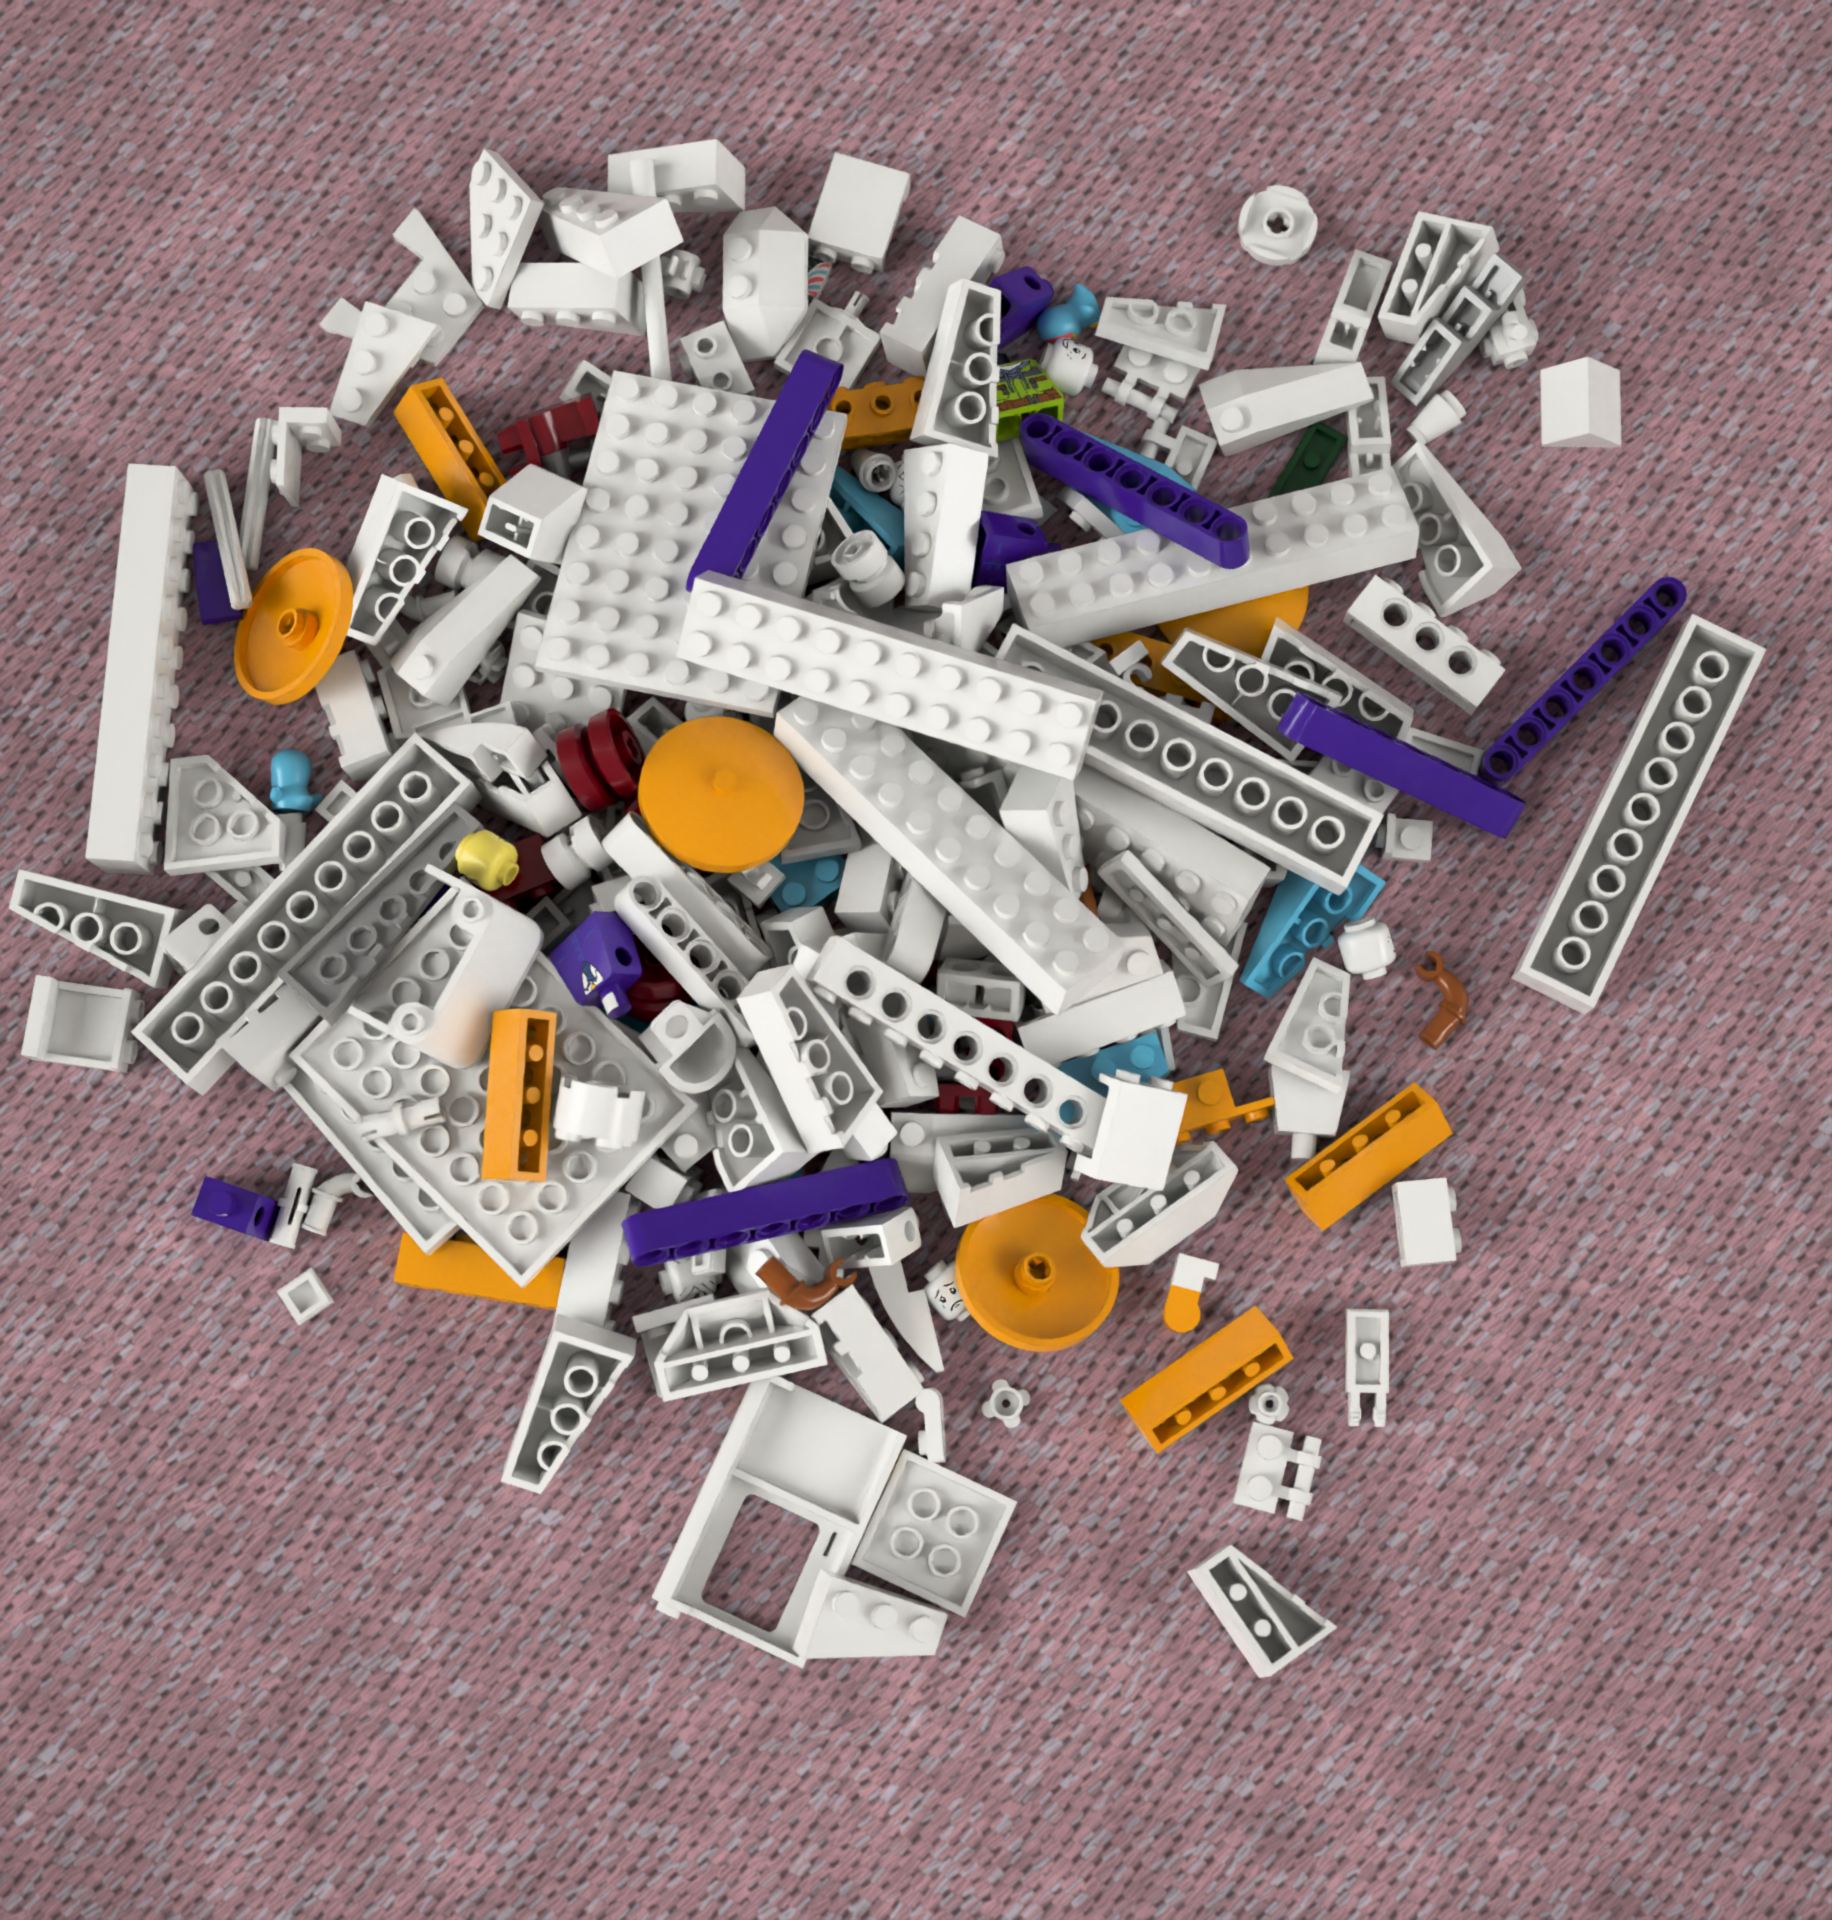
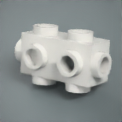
(1511, 336)

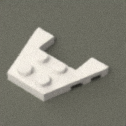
(431, 293)
(414, 713)

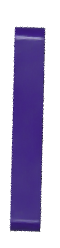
(769, 467)
(1135, 491)
(1595, 668)
(1400, 765)
(764, 1212)

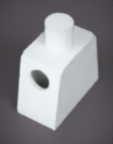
(197, 935)
(1304, 1110)
(888, 1235)

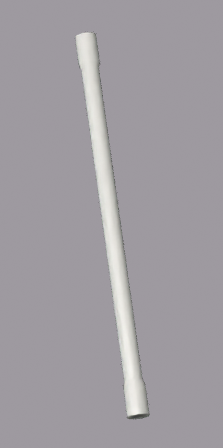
(644, 184)

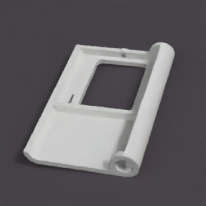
(797, 1456)

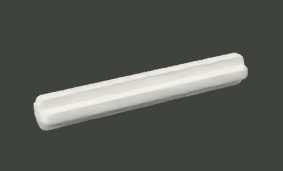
(256, 493)
(228, 539)

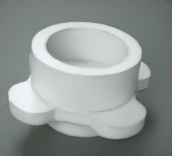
(1001, 1392)

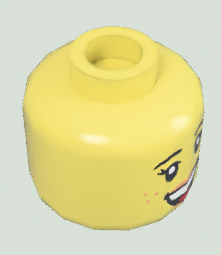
(487, 860)

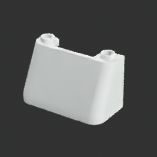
(960, 624)

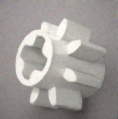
(682, 274)
(491, 665)

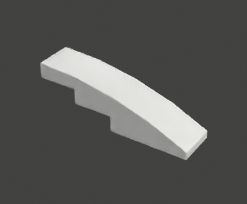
(1369, 432)

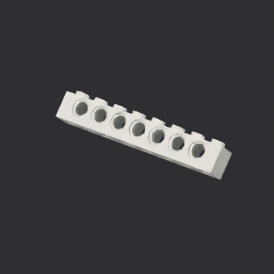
(842, 958)

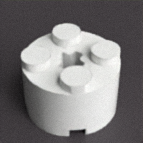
(599, 1111)

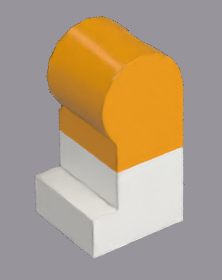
(1181, 1304)

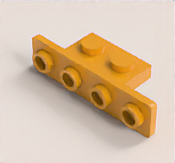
(1212, 1106)

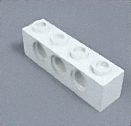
(1430, 665)

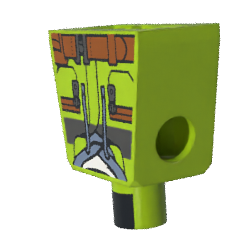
(1022, 392)

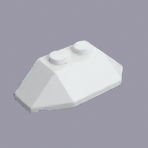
(764, 281)
(1141, 1224)
(789, 1250)
(736, 1344)

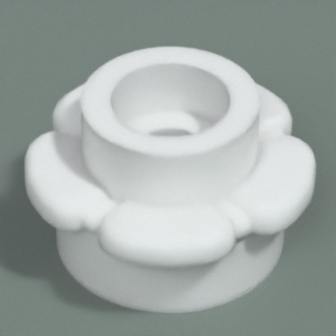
(1266, 1415)

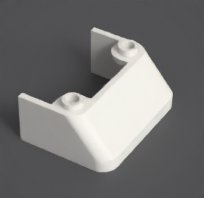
(483, 980)

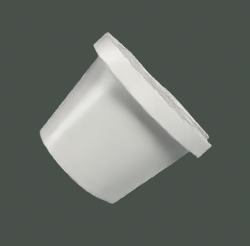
(690, 1046)

